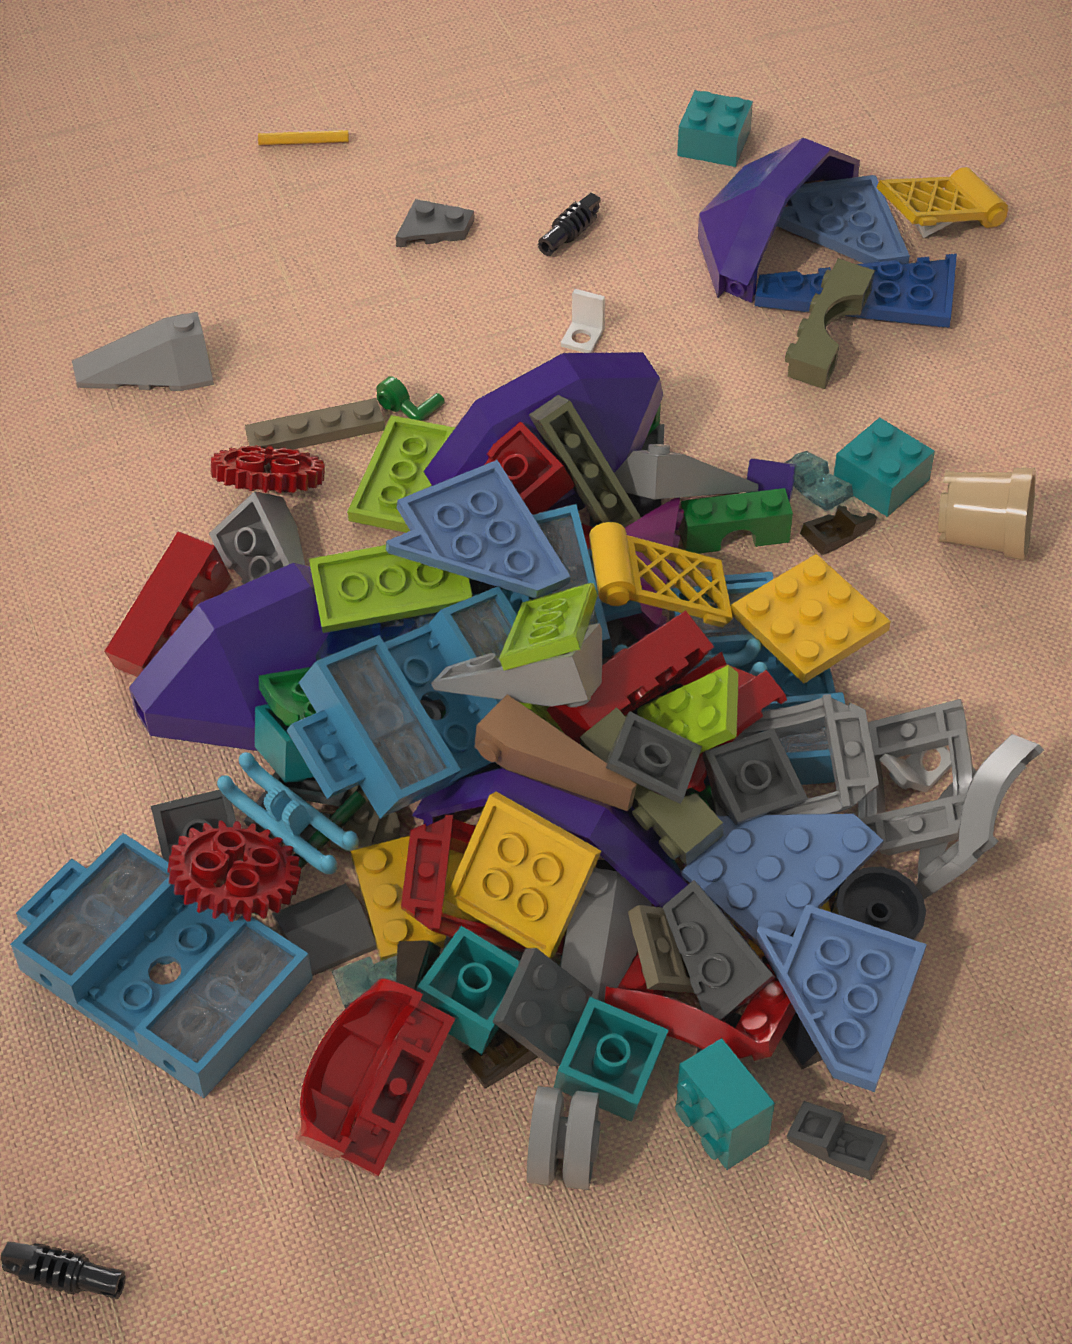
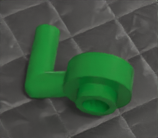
(395, 397)

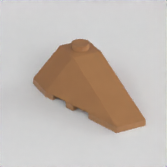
(540, 751)

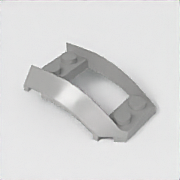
(913, 733)
(848, 746)
(978, 815)

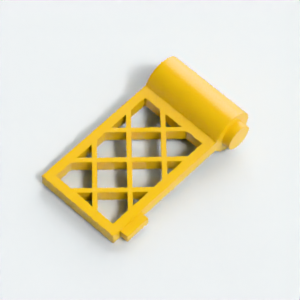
(963, 200)
(620, 571)

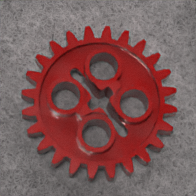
(246, 469)
(234, 871)

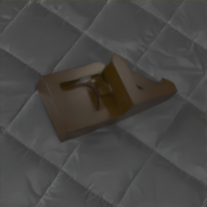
(836, 530)

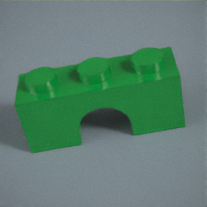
(712, 518)

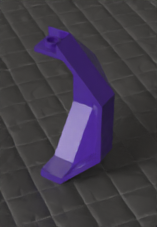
(746, 211)
(609, 391)
(209, 669)
(612, 830)

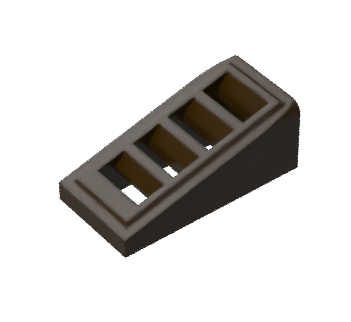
(414, 961)
(517, 1058)

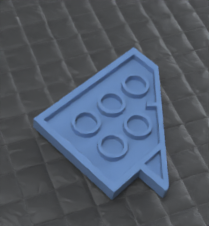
(846, 218)
(481, 532)
(779, 864)
(846, 988)

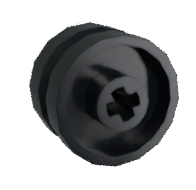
(882, 900)

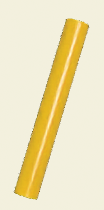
(303, 137)

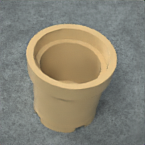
(989, 510)

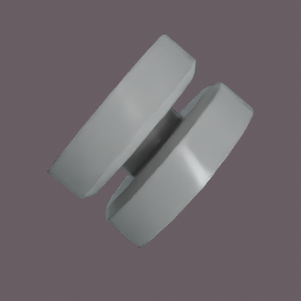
(565, 1138)

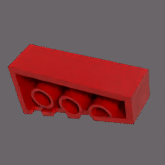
(182, 579)
(638, 674)

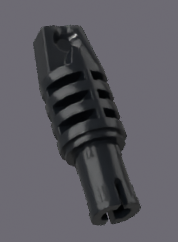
(570, 224)
(61, 1270)

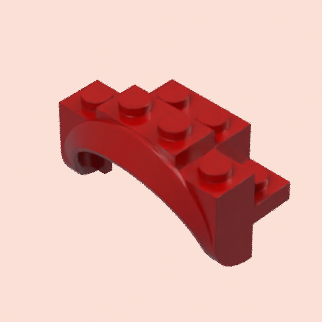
(369, 1075)

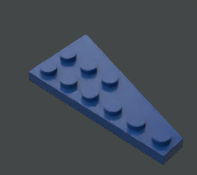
(899, 293)

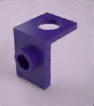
(772, 475)

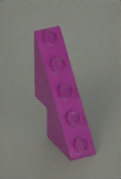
(660, 528)

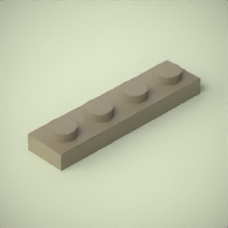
(317, 426)

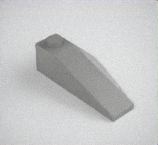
(159, 355)
(668, 474)
(258, 537)
(548, 682)
(600, 935)

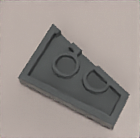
(717, 957)

